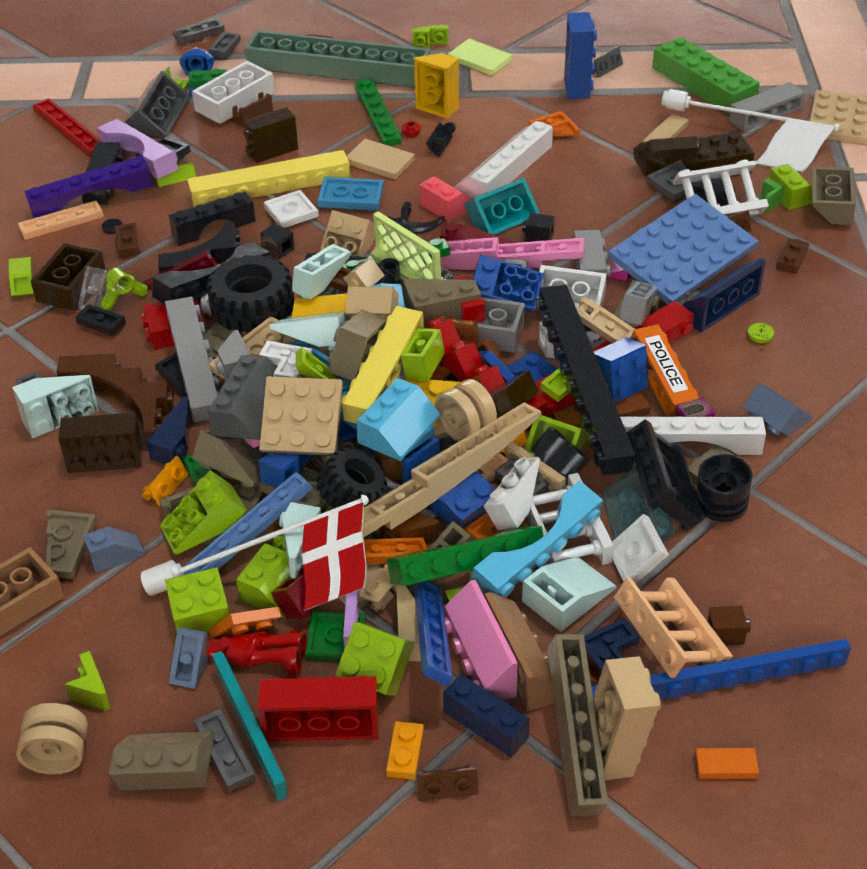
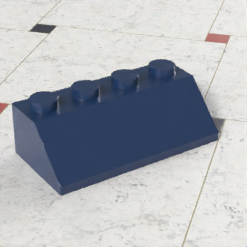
(726, 295)

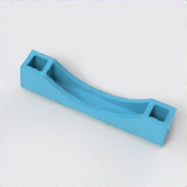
(504, 569)

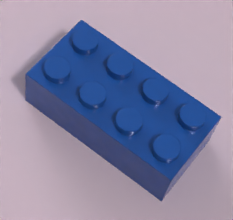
(579, 55)

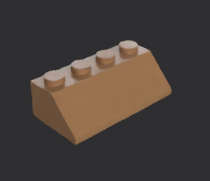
(533, 671)

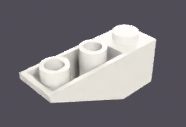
(513, 497)

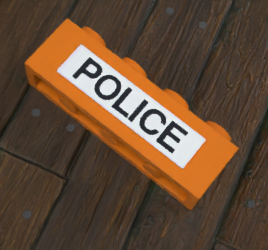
(664, 371)

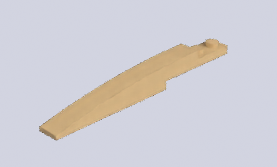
(447, 470)

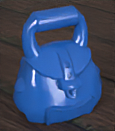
(196, 60)

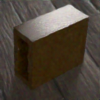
(271, 135)

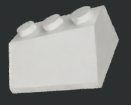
(579, 282)

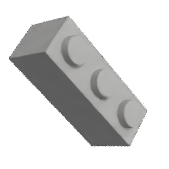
(595, 255)

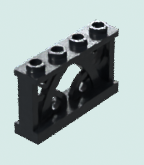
(665, 476)

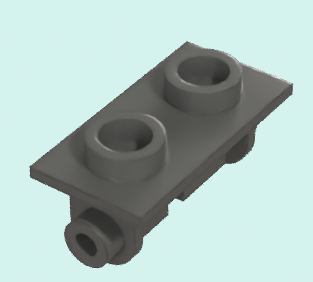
(608, 62)

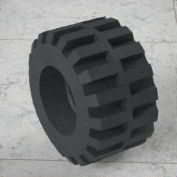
(349, 476)

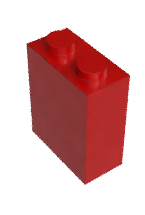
(158, 325)

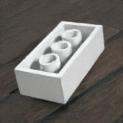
(235, 87)

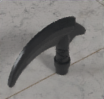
(415, 227)

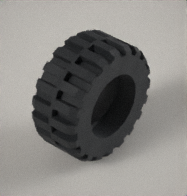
(250, 292)

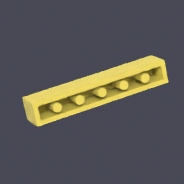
(382, 364)

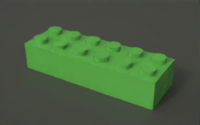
(703, 73)

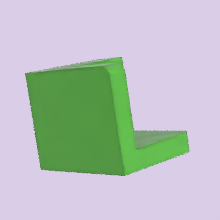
(772, 192)

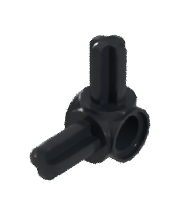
(391, 270)

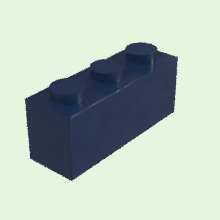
(486, 715)

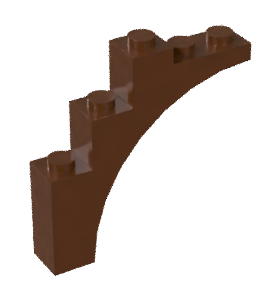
(126, 385)

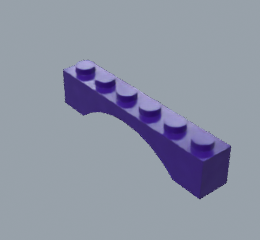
(125, 175)

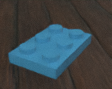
(351, 193)

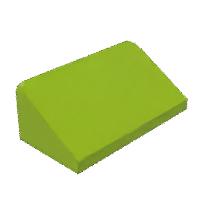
(183, 173)

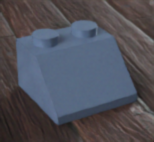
(776, 411)

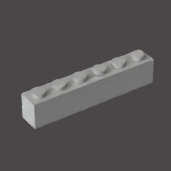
(192, 356)

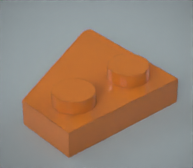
(561, 124)
(244, 621)

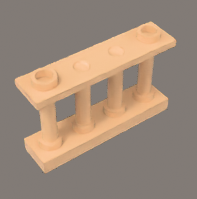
(683, 614)

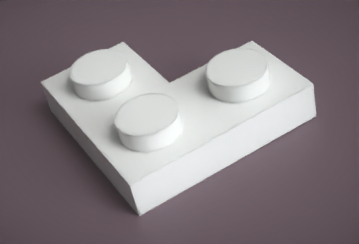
(284, 357)

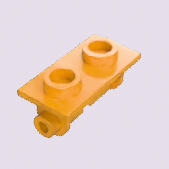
(166, 481)

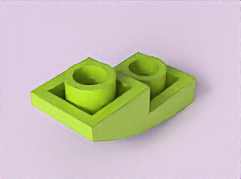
(430, 35)

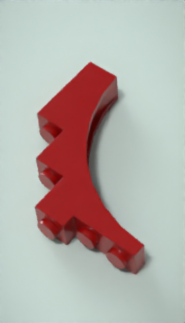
(463, 358)

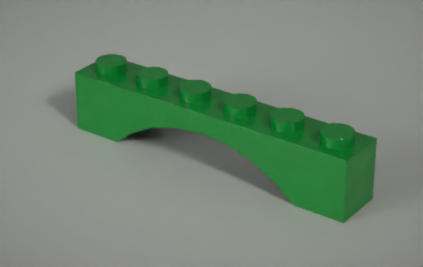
(457, 558)

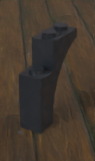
(219, 247)

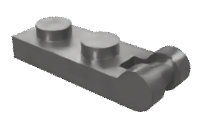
(198, 31)

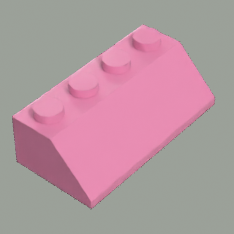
(481, 642)

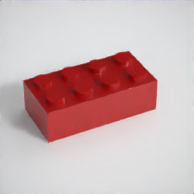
(319, 708)

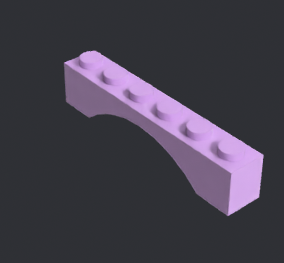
(157, 157)

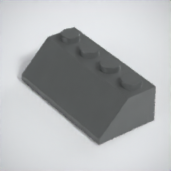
(158, 107)
(240, 402)

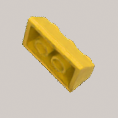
(437, 84)
(319, 305)

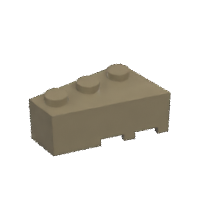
(439, 296)

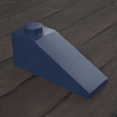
(172, 435)

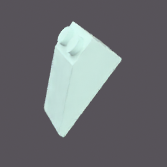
(314, 329)

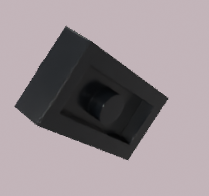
(100, 320)

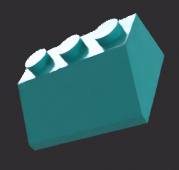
(502, 207)

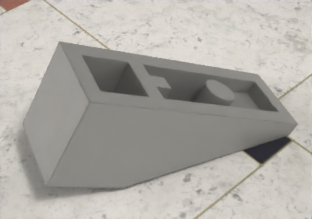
(637, 303)

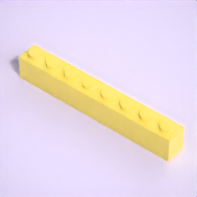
(270, 178)

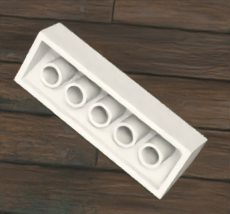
(508, 160)

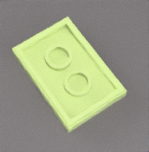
(481, 57)

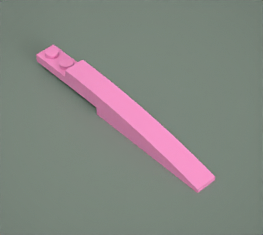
(467, 252)

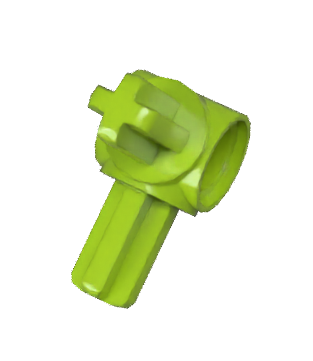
(125, 286)

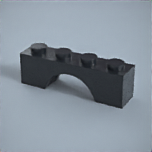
(189, 223)

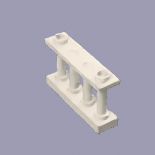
(742, 167)
(600, 540)

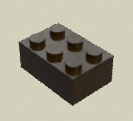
(719, 151)
(63, 276)
(100, 442)

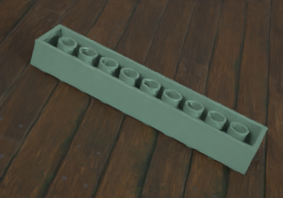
(333, 57)

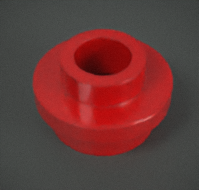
(411, 129)

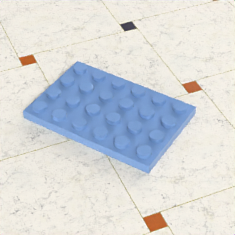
(683, 249)

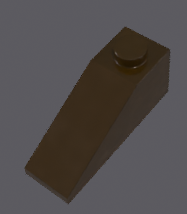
(663, 152)
(513, 393)

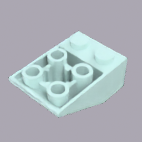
(49, 399)
(565, 591)

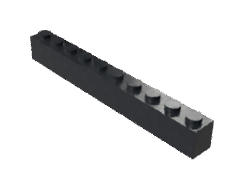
(585, 381)

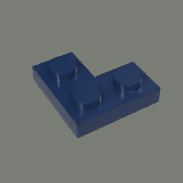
(609, 643)

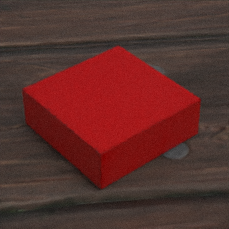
(473, 310)

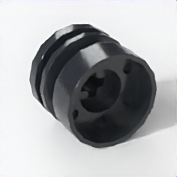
(724, 487)

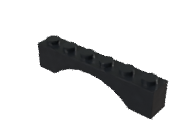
(193, 284)

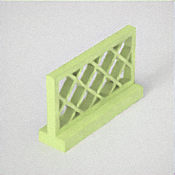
(408, 267)

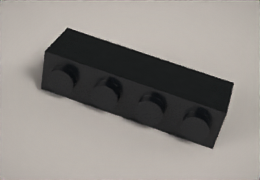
(103, 155)

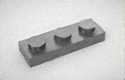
(226, 751)

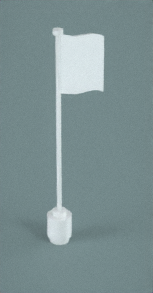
(792, 144)

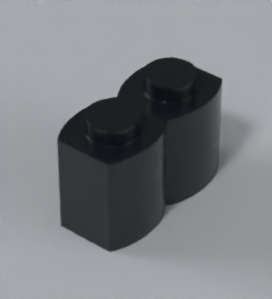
(559, 453)

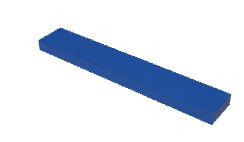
(432, 633)

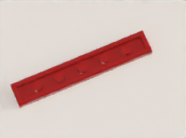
(66, 125)

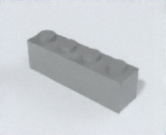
(776, 101)

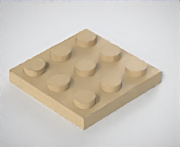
(301, 415)

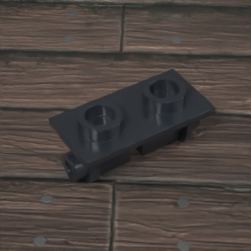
(440, 137)

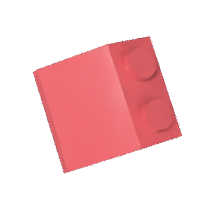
(442, 198)

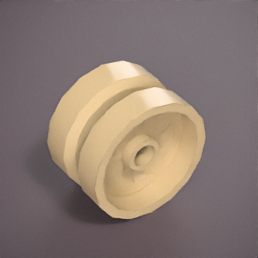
(465, 409)
(52, 738)

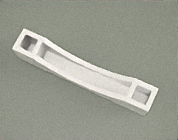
(737, 434)

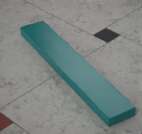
(250, 726)

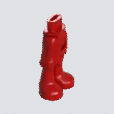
(250, 649)

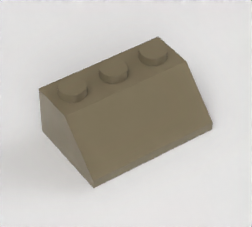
(834, 193)
(162, 761)

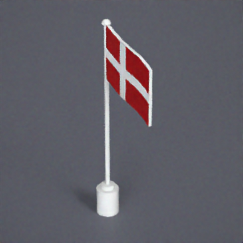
(330, 554)

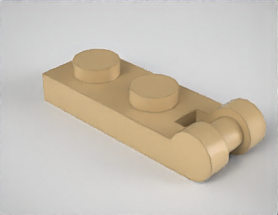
(603, 321)

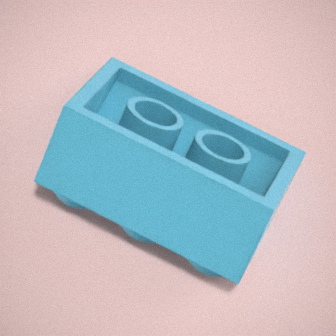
(397, 420)

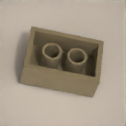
(354, 342)

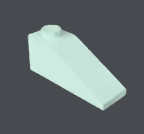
(318, 271)
(294, 539)

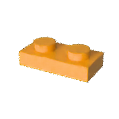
(405, 750)

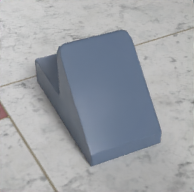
(188, 658)

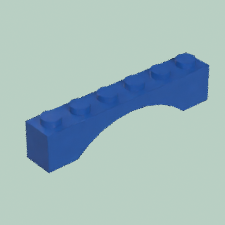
(278, 467)

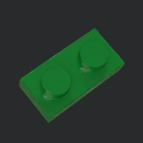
(198, 77)

